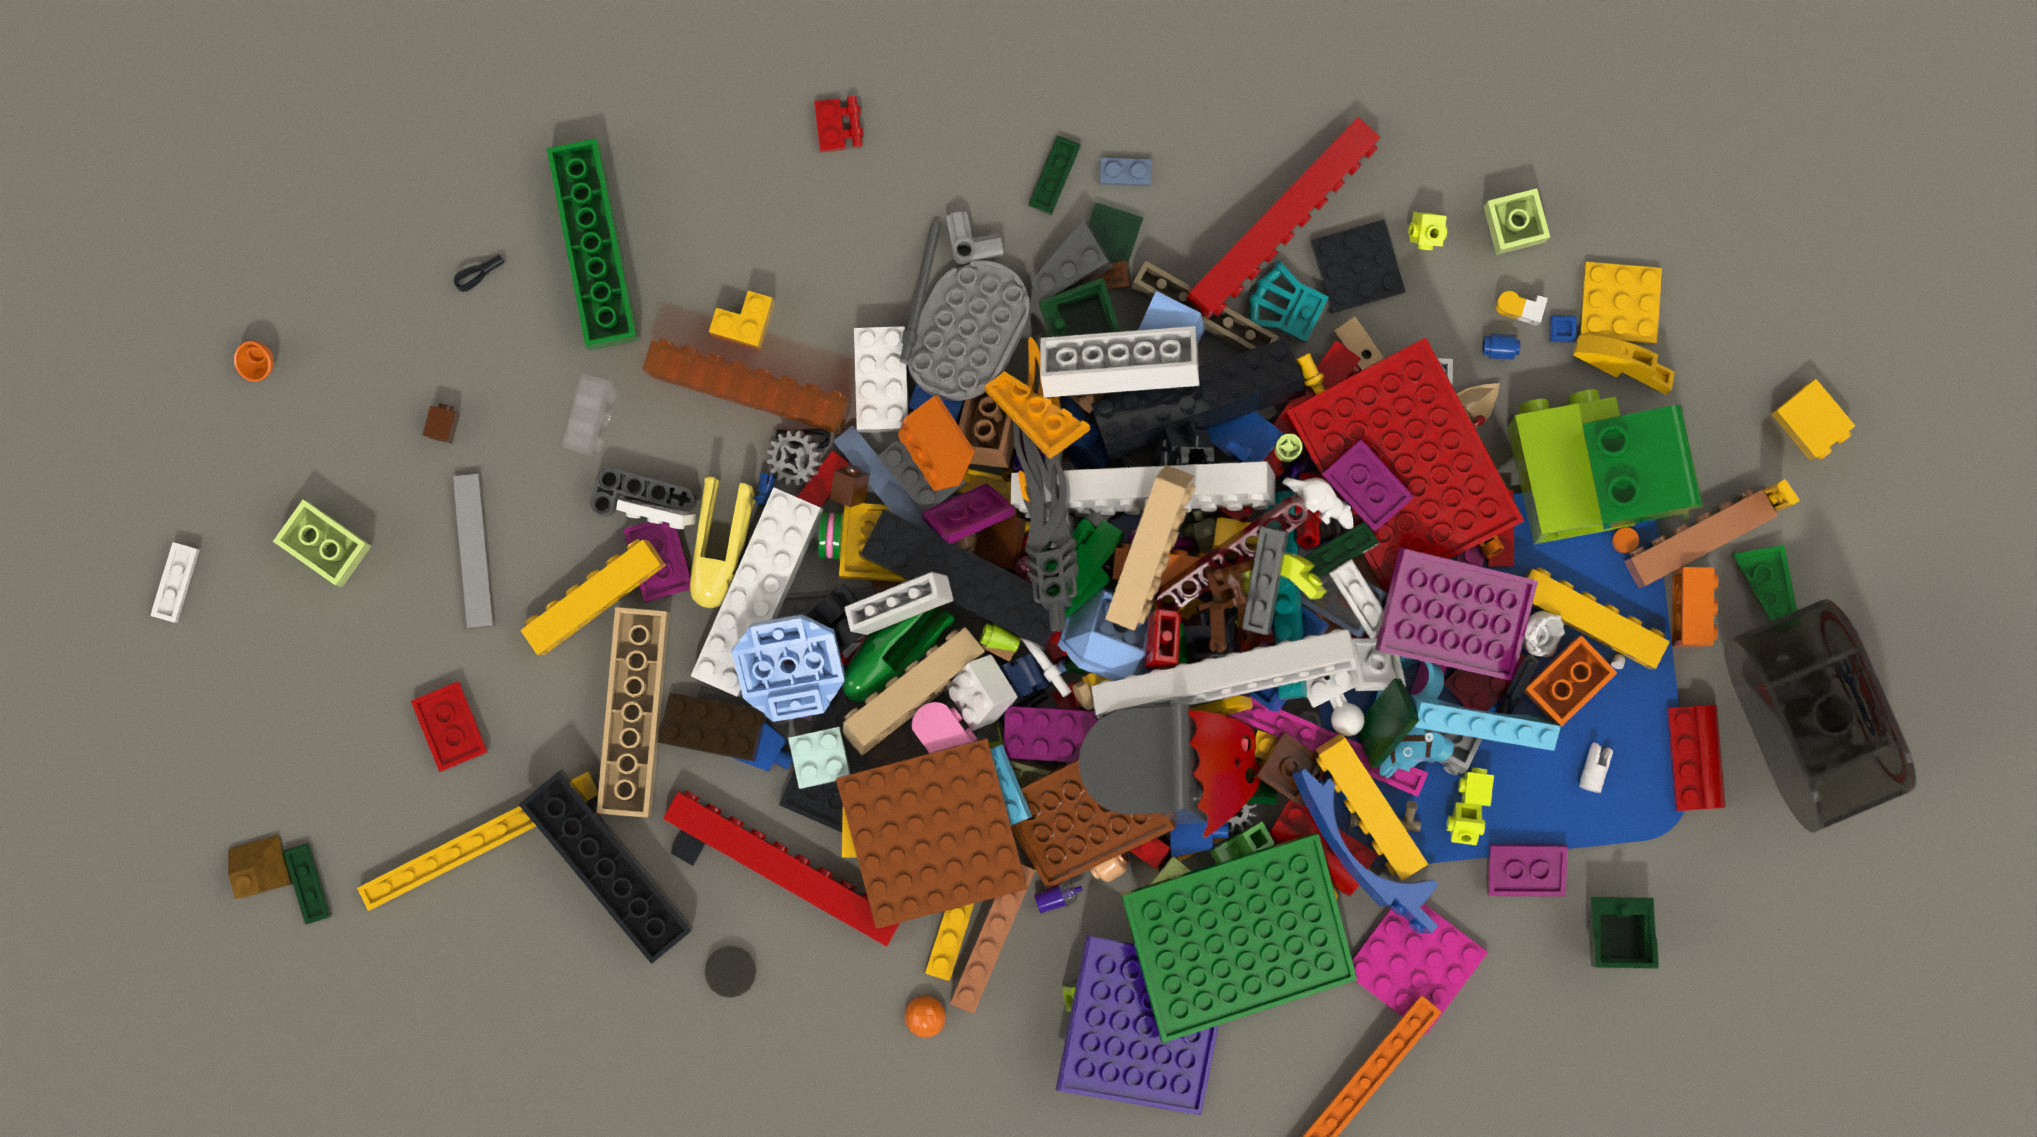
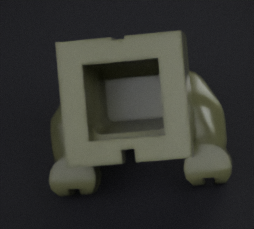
(1201, 530)

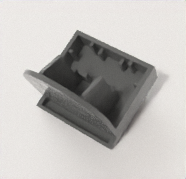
(1144, 763)

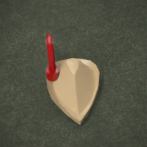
(1479, 402)

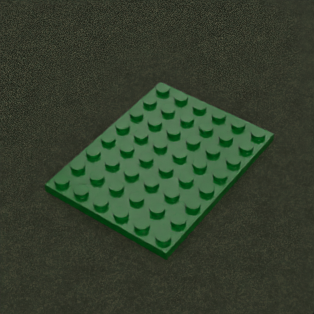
(1239, 937)

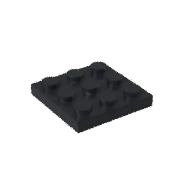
(1357, 266)

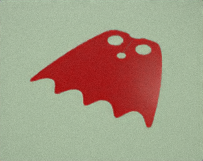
(1224, 784)

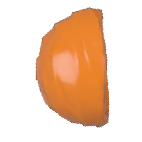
(254, 360)
(925, 1016)

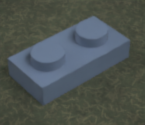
(1125, 172)

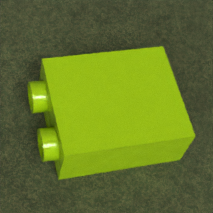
(1556, 465)

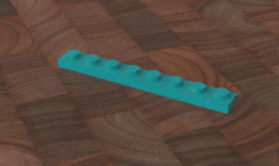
(1288, 607)

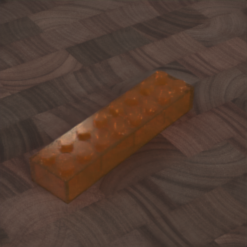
(746, 387)

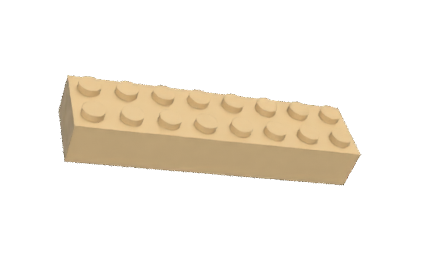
(633, 712)

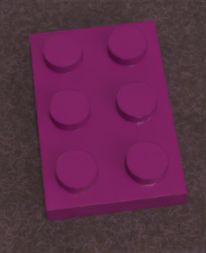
(1368, 485)
(968, 513)
(675, 575)
(1527, 870)

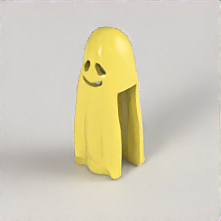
(713, 577)

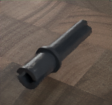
(1512, 696)

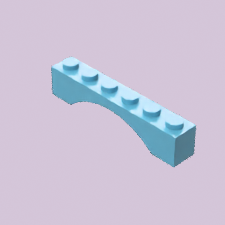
(1465, 721)

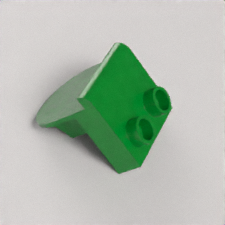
(1642, 466)

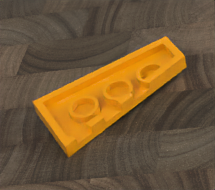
(1036, 415)

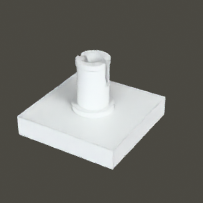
(1374, 667)

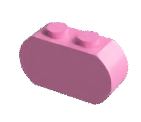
(940, 727)

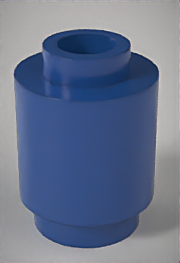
(1501, 346)

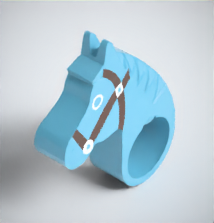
(1419, 743)

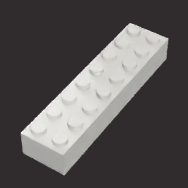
(758, 584)

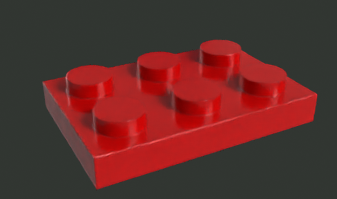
(449, 726)

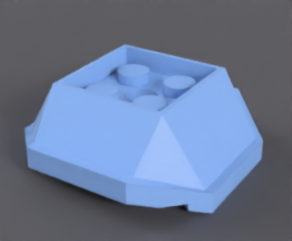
(1104, 645)
(786, 689)

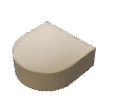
(1084, 695)

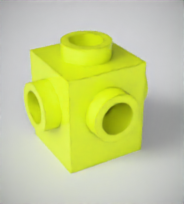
(1427, 230)
(1466, 823)

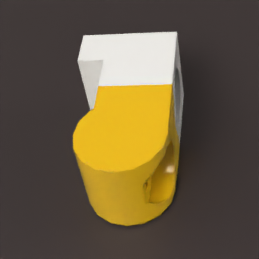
(1521, 309)

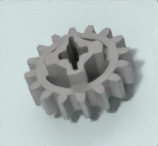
(801, 464)

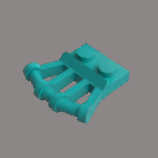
(1301, 311)

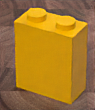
(1813, 420)

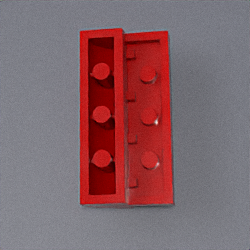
(1696, 758)
(1297, 821)

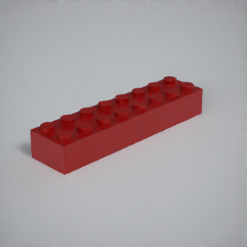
(1336, 366)

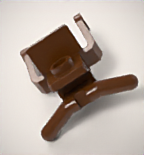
(1227, 593)

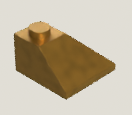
(257, 867)

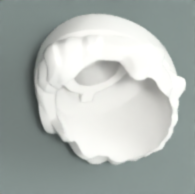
(1543, 634)

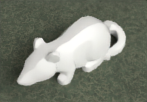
(1321, 496)

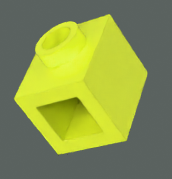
(1476, 787)

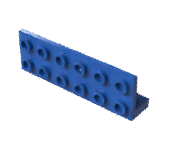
(1245, 438)

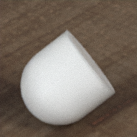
(1618, 661)

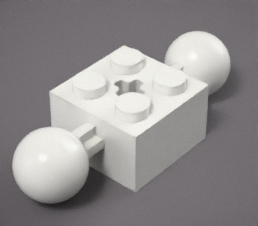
(1346, 717)

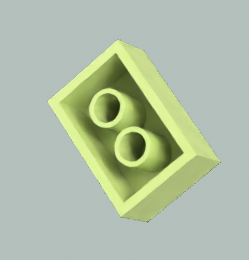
(322, 543)

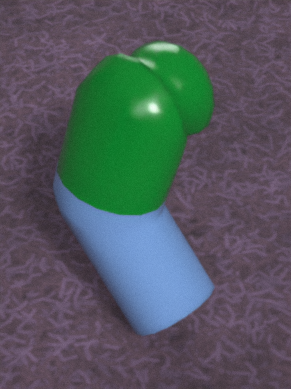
(1067, 664)

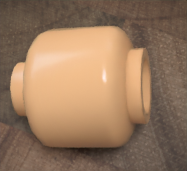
(1112, 868)

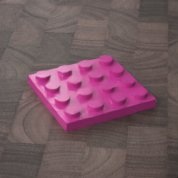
(1403, 964)

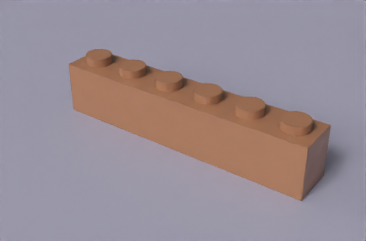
(1701, 538)
(988, 947)

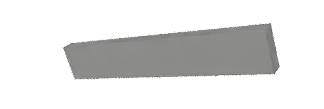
(473, 551)

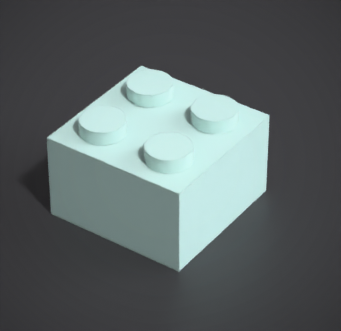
(819, 757)

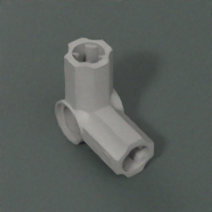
(961, 236)

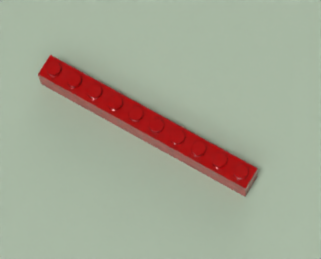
(1282, 218)
(776, 864)

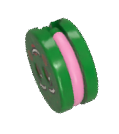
(830, 535)

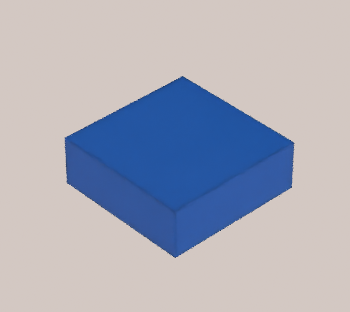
(1563, 329)

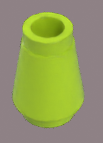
(999, 638)

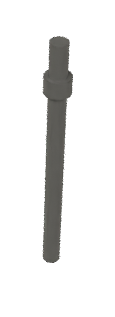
(910, 336)

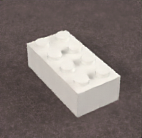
(880, 379)

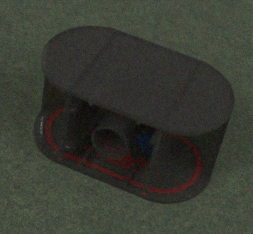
(1820, 715)

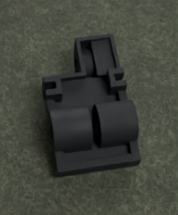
(833, 615)

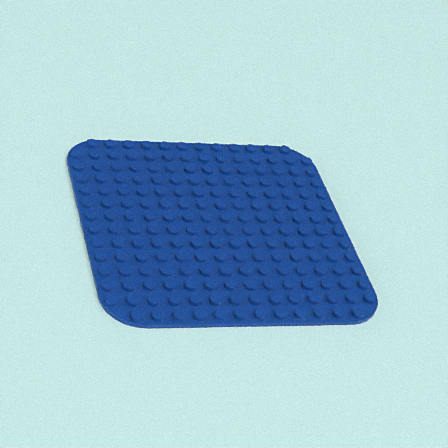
(1538, 788)

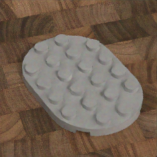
(969, 330)

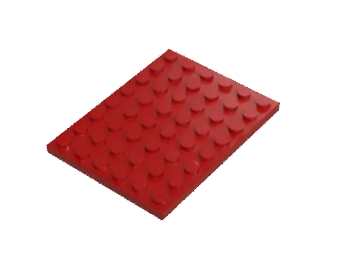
(1427, 440)

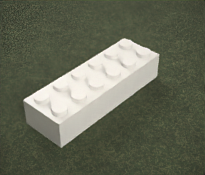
(1119, 361)

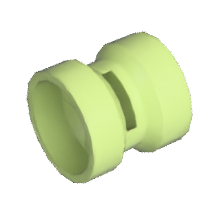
(1292, 446)

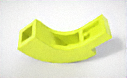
(1297, 570)

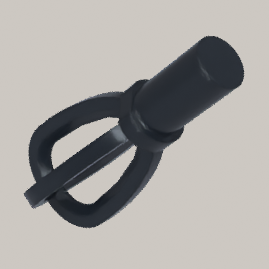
(485, 268)
(810, 431)
(1032, 702)

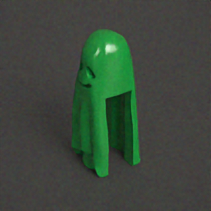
(912, 638)

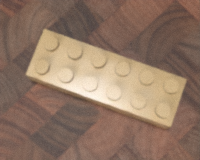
(1149, 548)
(906, 695)

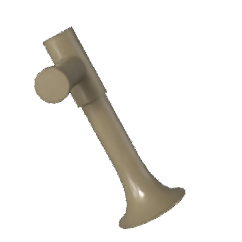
(1408, 821)

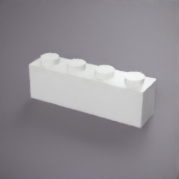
(899, 603)

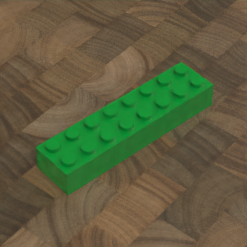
(592, 244)

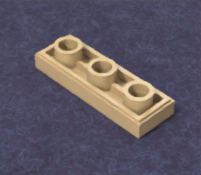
(1357, 340)

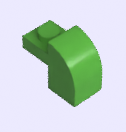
(1245, 842)

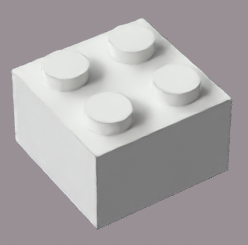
(981, 692)

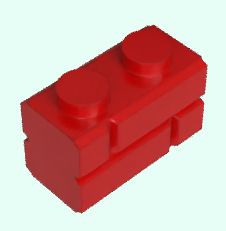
(1163, 639)

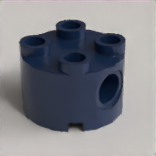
(1025, 676)

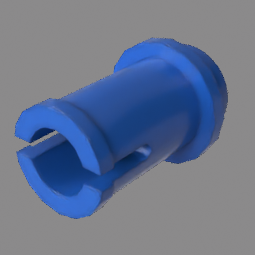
(764, 489)

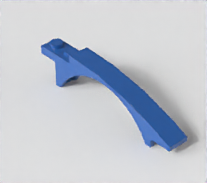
(1403, 897)

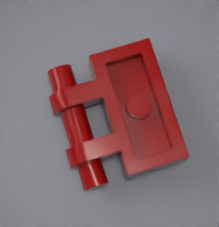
(830, 124)

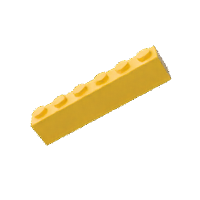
(592, 597)
(1598, 621)
(1371, 806)

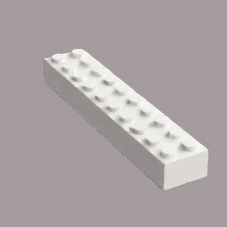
(1129, 488)

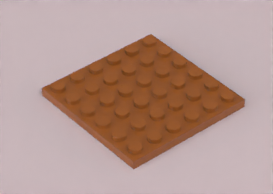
(931, 833)

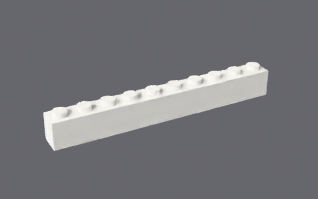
(1229, 675)

